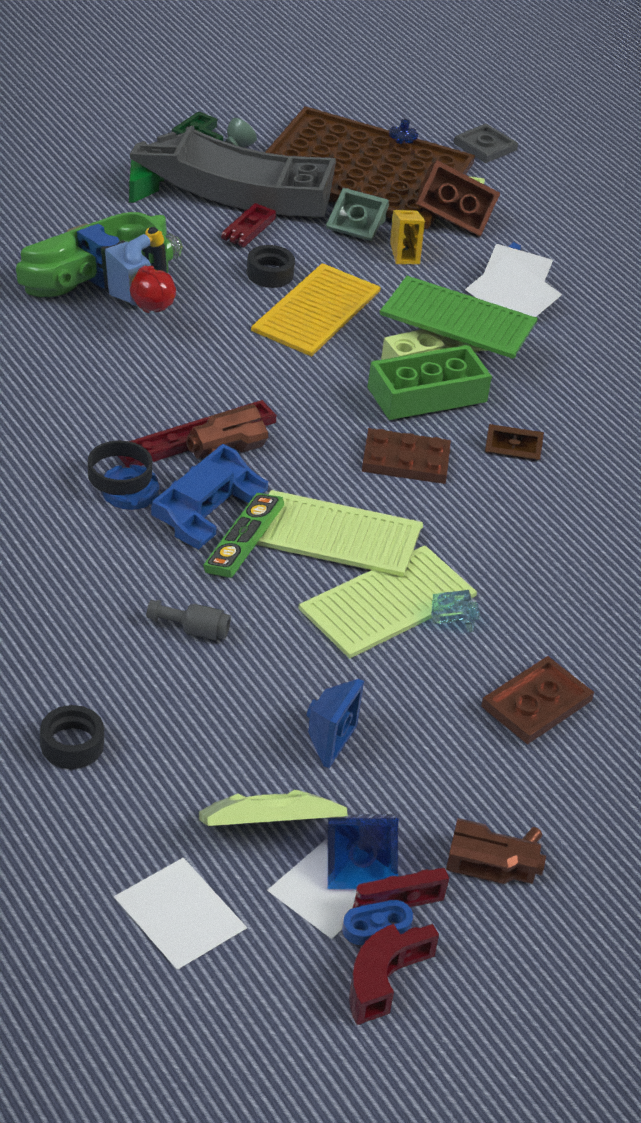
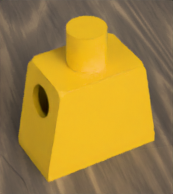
(407, 230)

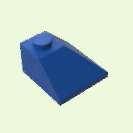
(334, 719)

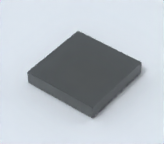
(485, 143)

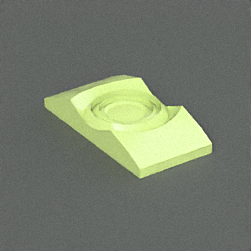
(269, 808)

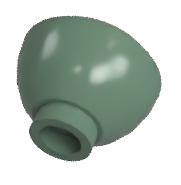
(240, 133)

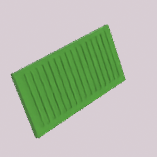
(459, 316)

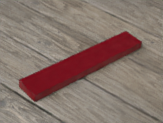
(173, 440)

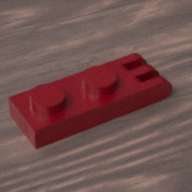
(249, 225)
(413, 889)

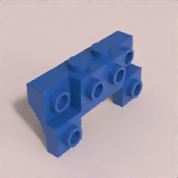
(202, 491)

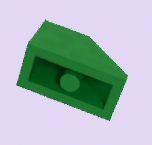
(142, 182)

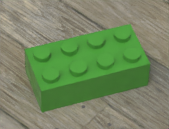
(429, 382)

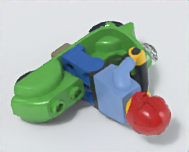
(119, 253)

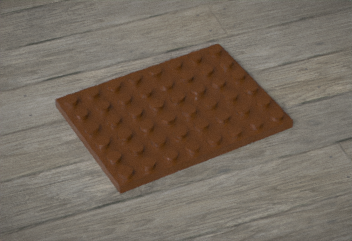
(368, 158)

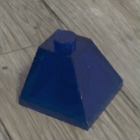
(361, 849)

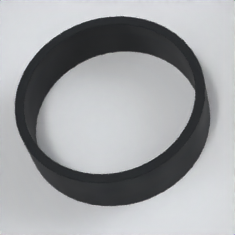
(115, 486)

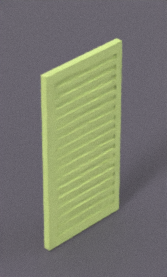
(342, 534)
(382, 604)

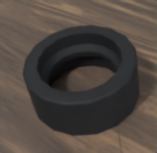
(270, 276)
(72, 755)

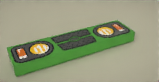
(243, 535)

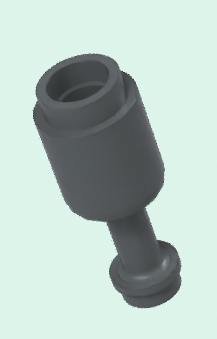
(196, 620)

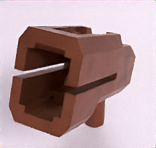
(228, 428)
(495, 856)

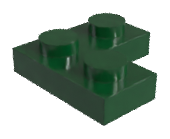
(202, 123)

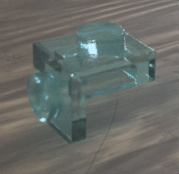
(455, 607)

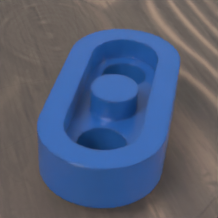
(374, 918)

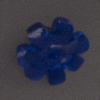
(403, 132)

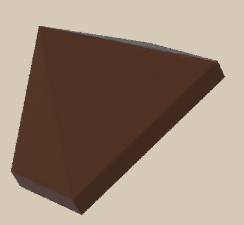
(514, 442)

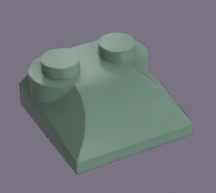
(358, 214)

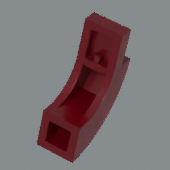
(379, 958)

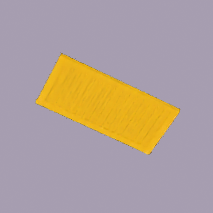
(316, 309)

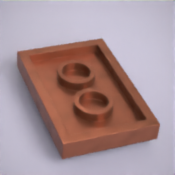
(406, 455)
(537, 699)

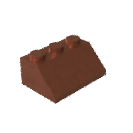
(457, 198)

